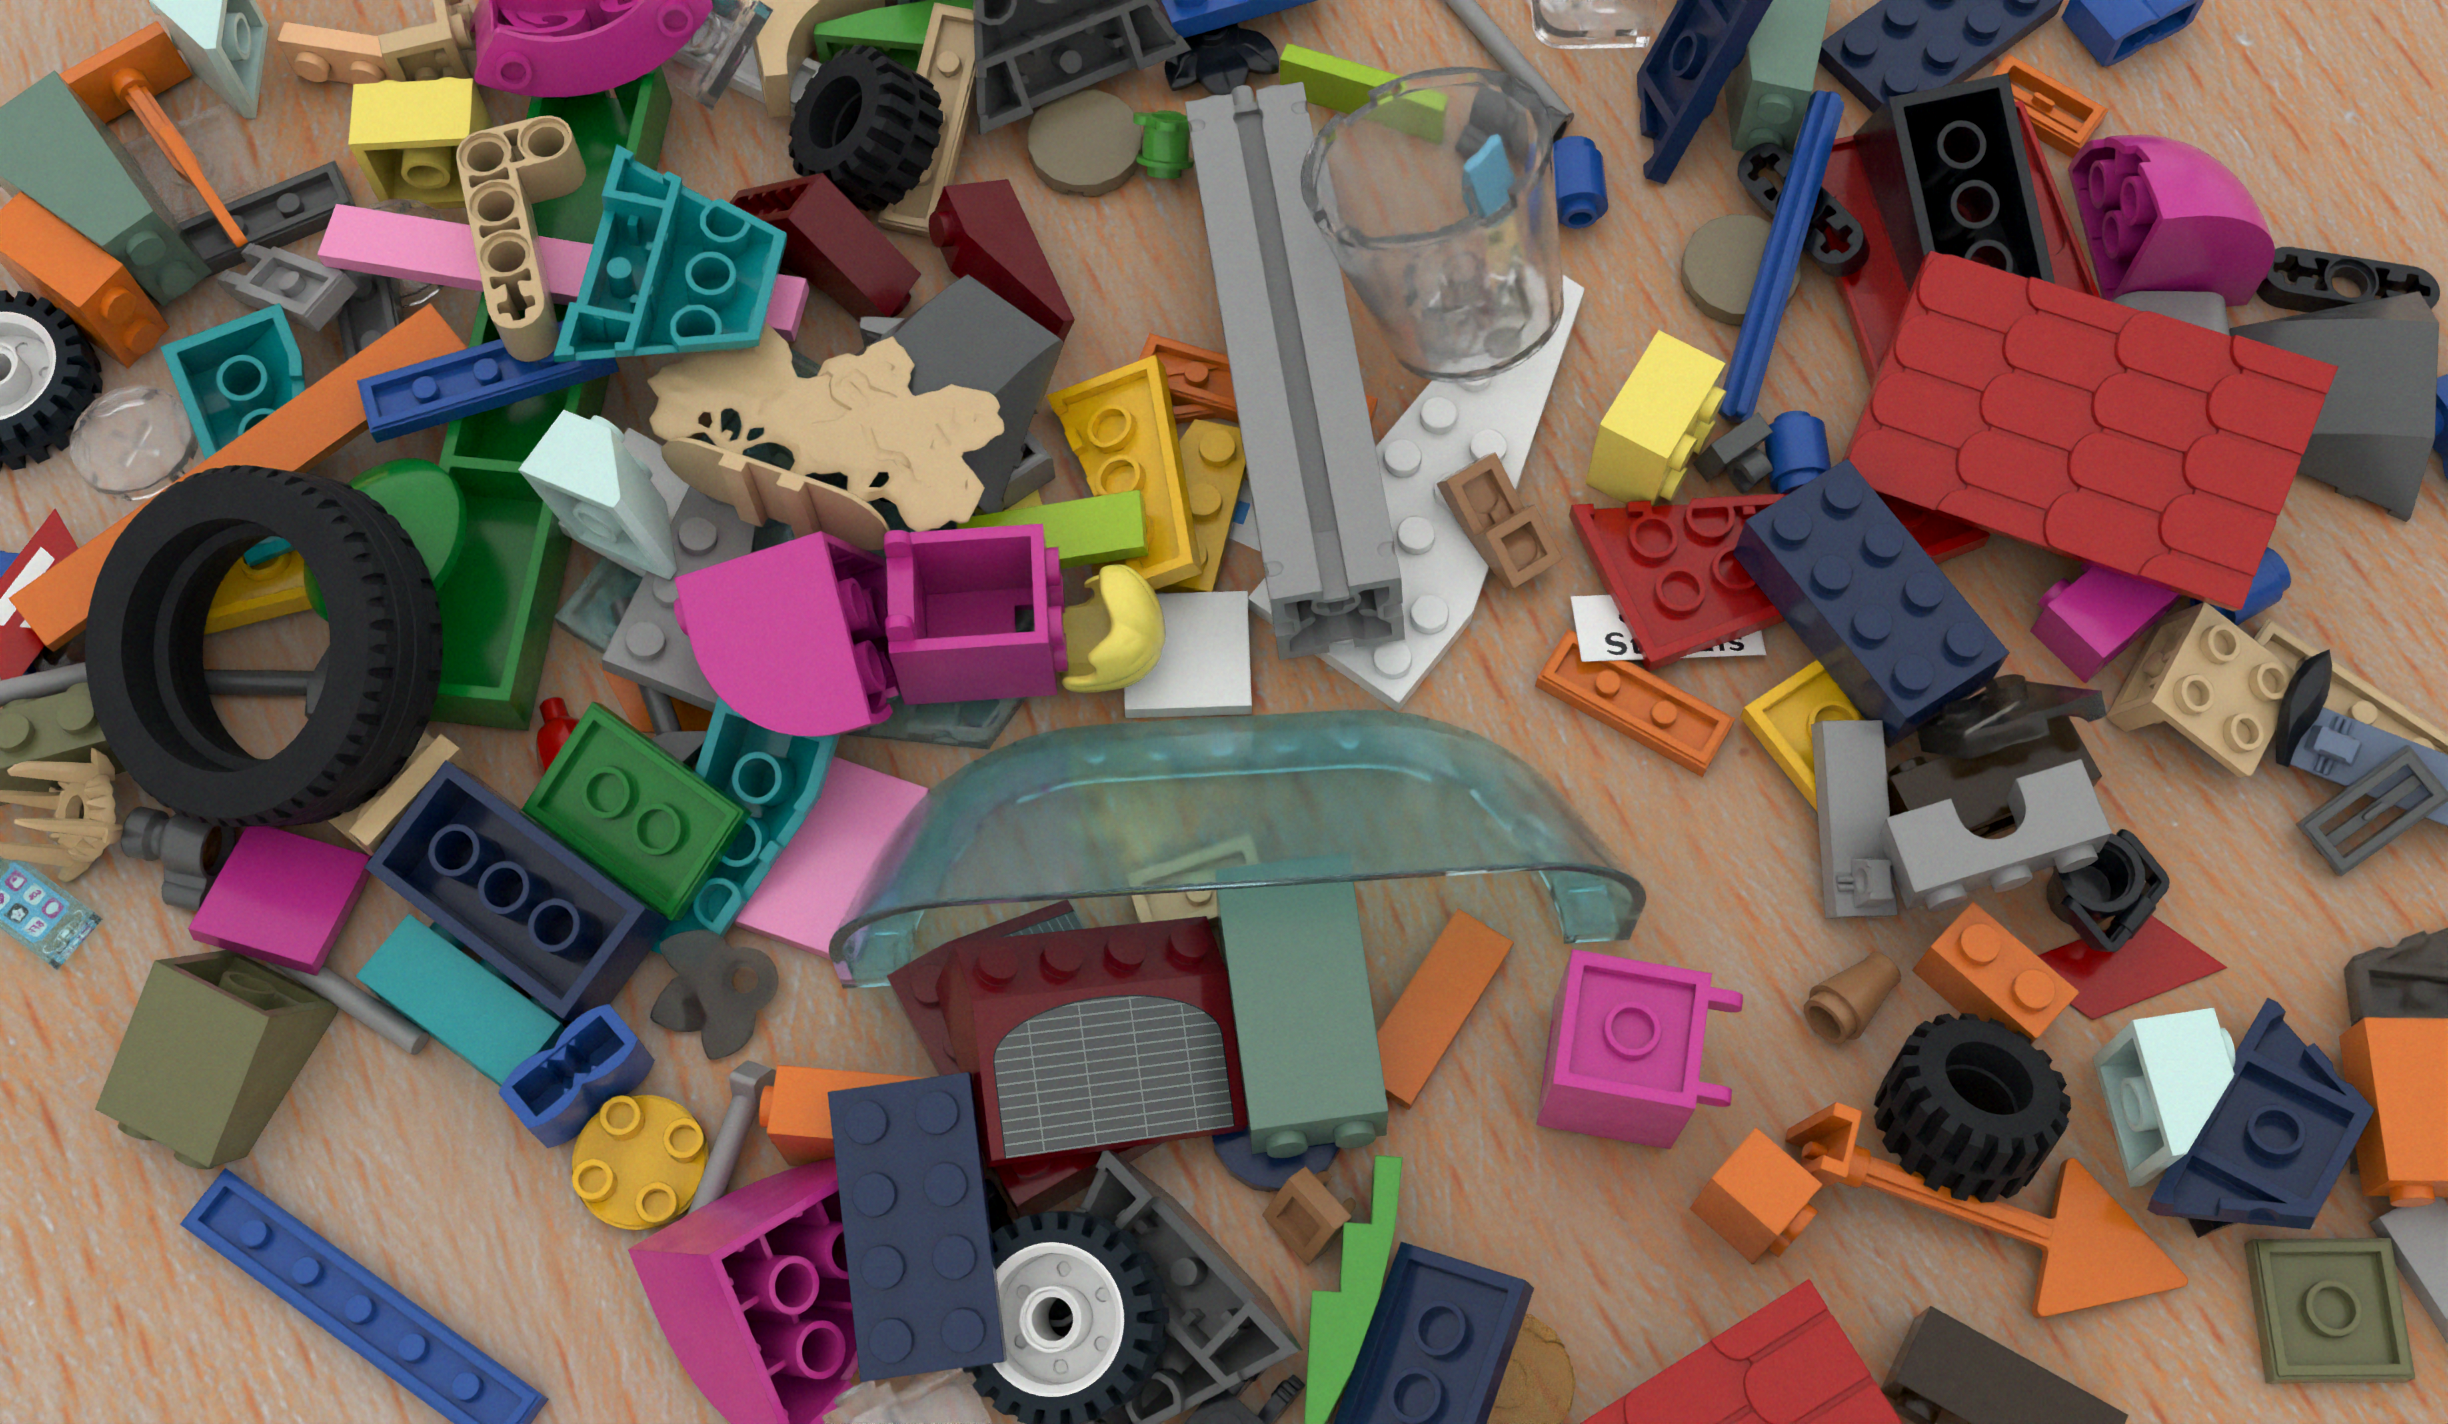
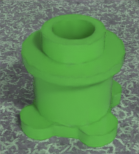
(1164, 143)

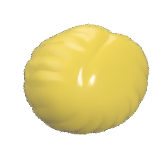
(1114, 634)

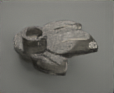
(706, 994)

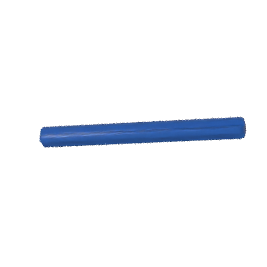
(1781, 256)

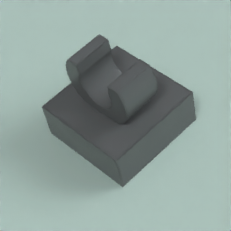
(1738, 455)

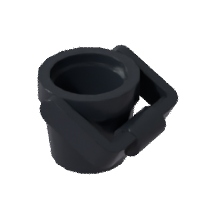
(2107, 889)

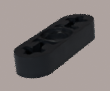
(1829, 212)
(2371, 276)

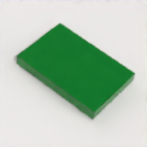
(636, 811)

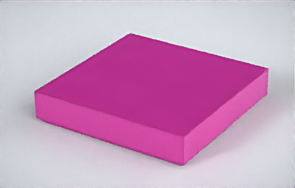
(281, 898)

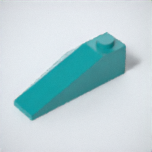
(235, 380)
(779, 783)

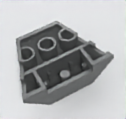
(1055, 47)
(986, 345)
(2381, 402)
(1218, 1316)

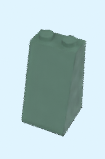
(1777, 75)
(84, 176)
(1302, 1017)

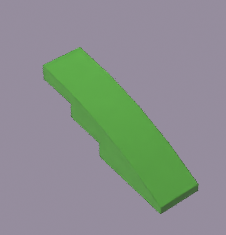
(893, 30)
(1343, 1317)

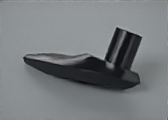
(2302, 703)

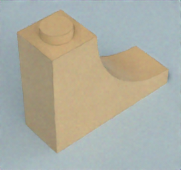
(789, 40)

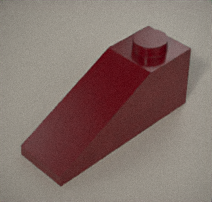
(991, 240)

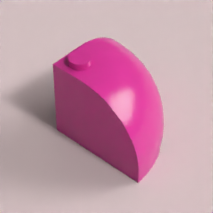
(2168, 219)
(794, 635)
(759, 1297)

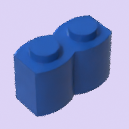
(2123, 27)
(567, 1084)

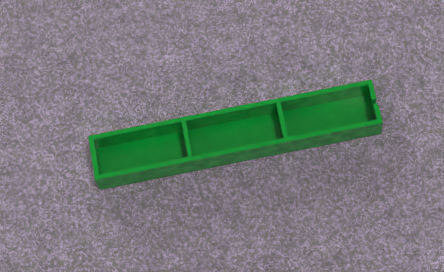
(514, 555)

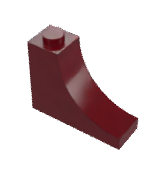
(833, 245)

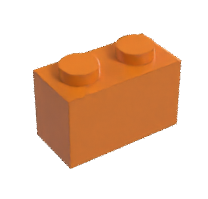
(1994, 975)
(1758, 1198)

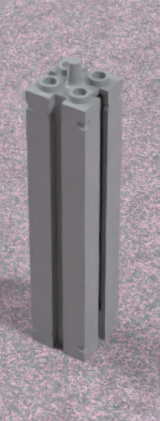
(1294, 378)

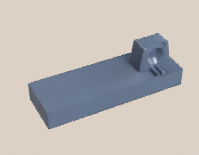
(2348, 749)

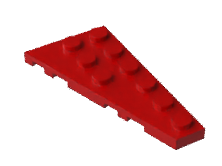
(1678, 572)

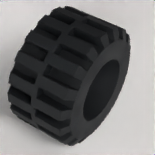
(866, 127)
(1971, 1107)

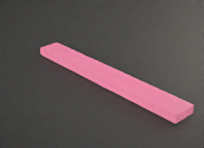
(446, 256)

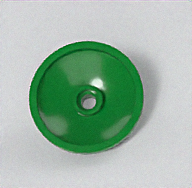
(427, 507)

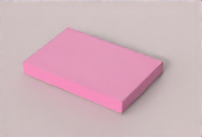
(828, 857)

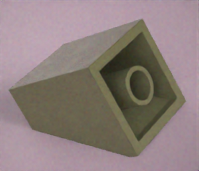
(211, 1055)

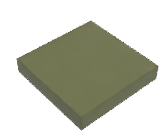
(2329, 1311)

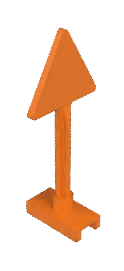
(129, 79)
(2087, 1246)

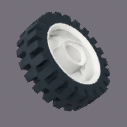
(44, 377)
(1113, 1326)

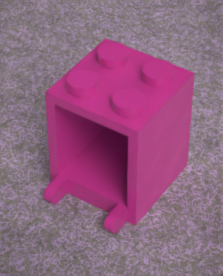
(957, 608)
(1629, 1049)

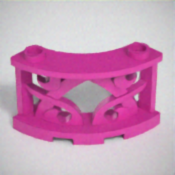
(578, 44)

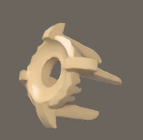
(78, 840)

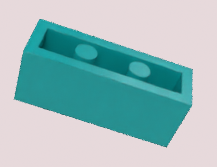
(458, 1000)

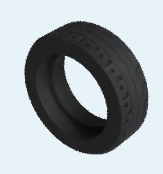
(150, 634)

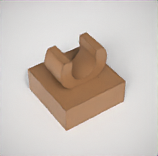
(1308, 1214)

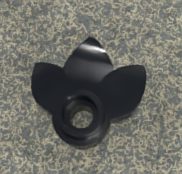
(1222, 60)

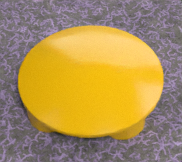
(639, 1161)

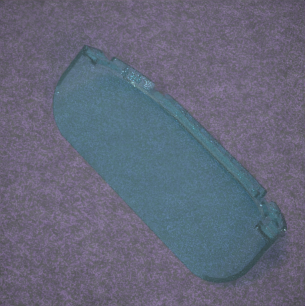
(1224, 811)

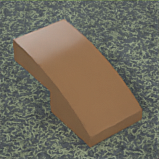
(1496, 522)

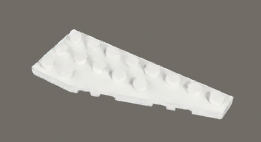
(1436, 560)

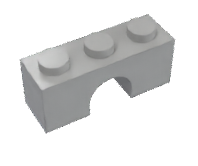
(1942, 860)

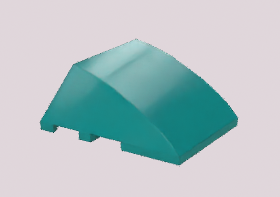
(670, 271)

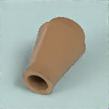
(1848, 1001)

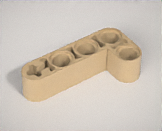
(500, 179)

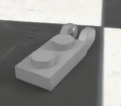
(303, 287)

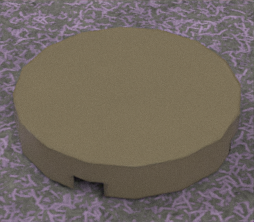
(1084, 143)
(1724, 263)

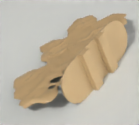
(844, 420)

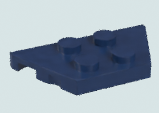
(1687, 72)
(2271, 1137)

